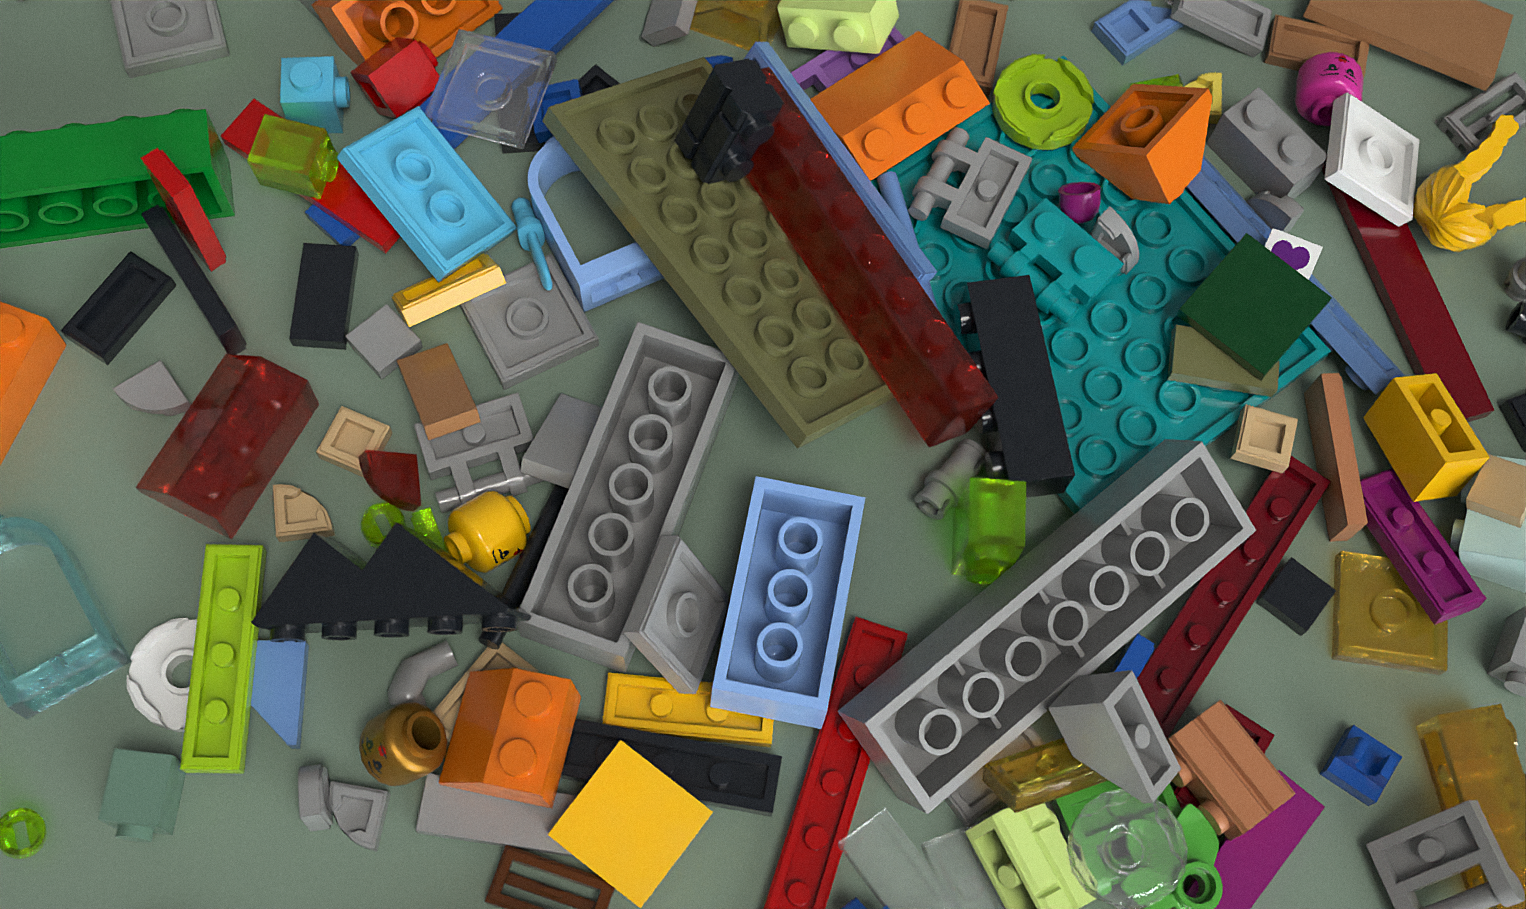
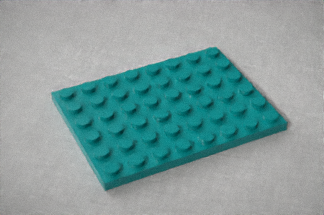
(1117, 348)

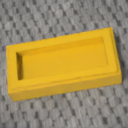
(432, 298)

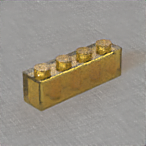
(1477, 759)

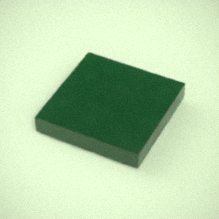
(1254, 306)

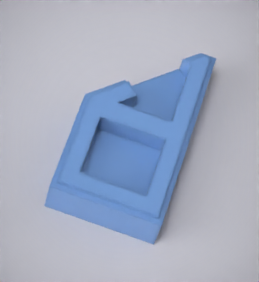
(1134, 28)
(280, 687)

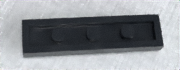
(707, 771)

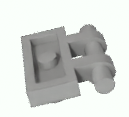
(984, 194)
(498, 436)

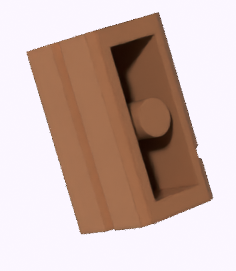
(1227, 772)

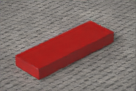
(184, 208)

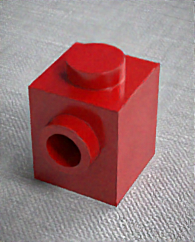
(398, 76)

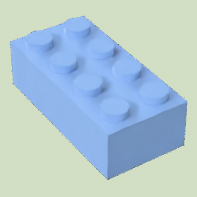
(788, 603)

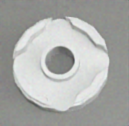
(152, 670)

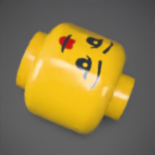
(487, 531)

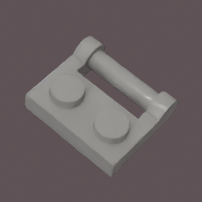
(1443, 848)

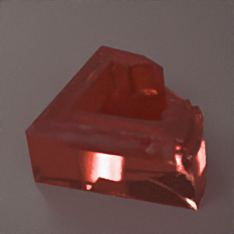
(393, 477)

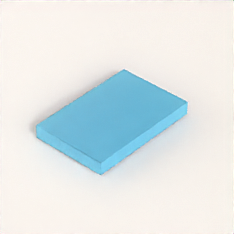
(427, 193)

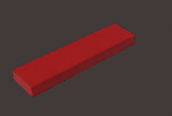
(340, 198)

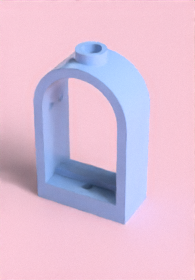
(598, 279)

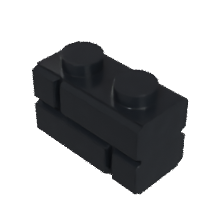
(729, 121)

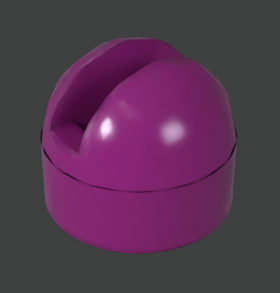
(1080, 201)

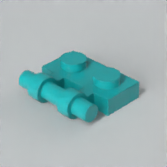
(1061, 250)

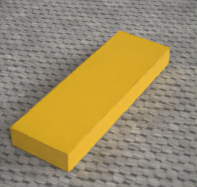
(656, 707)

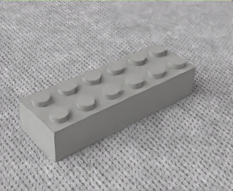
(628, 494)

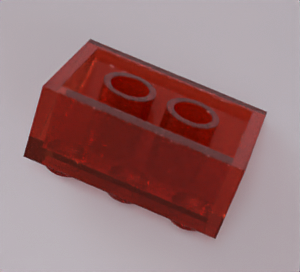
(230, 442)

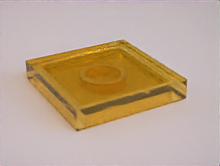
(1381, 619)

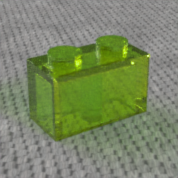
(988, 529)

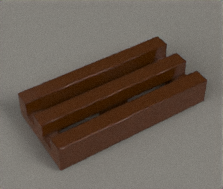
(504, 877)

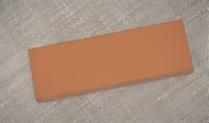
(1335, 457)

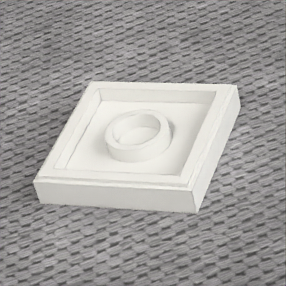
(1372, 159)

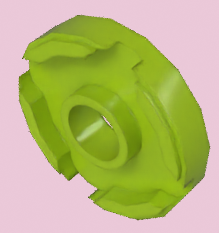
(1037, 126)

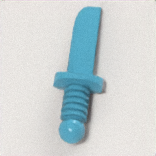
(531, 237)

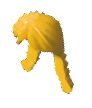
(1443, 197)

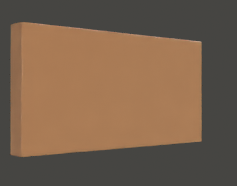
(1443, 35)

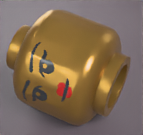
(403, 744)

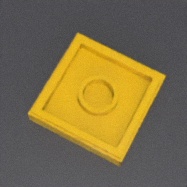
(630, 823)

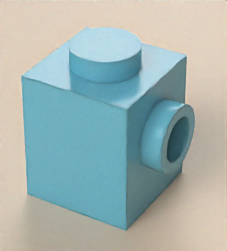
(314, 92)

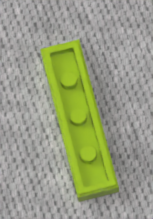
(223, 660)

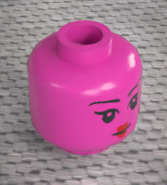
(1323, 81)

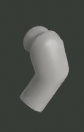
(416, 671)

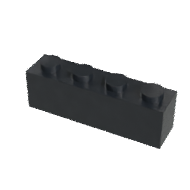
(1010, 351)

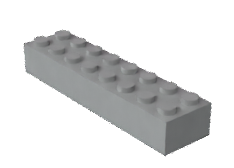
(1047, 622)

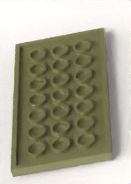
(720, 252)

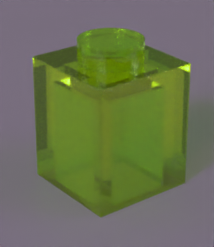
(293, 156)

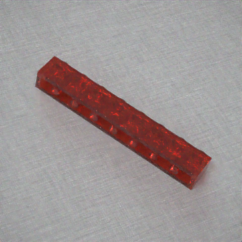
(867, 279)

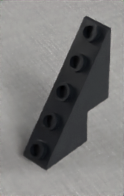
(399, 588)

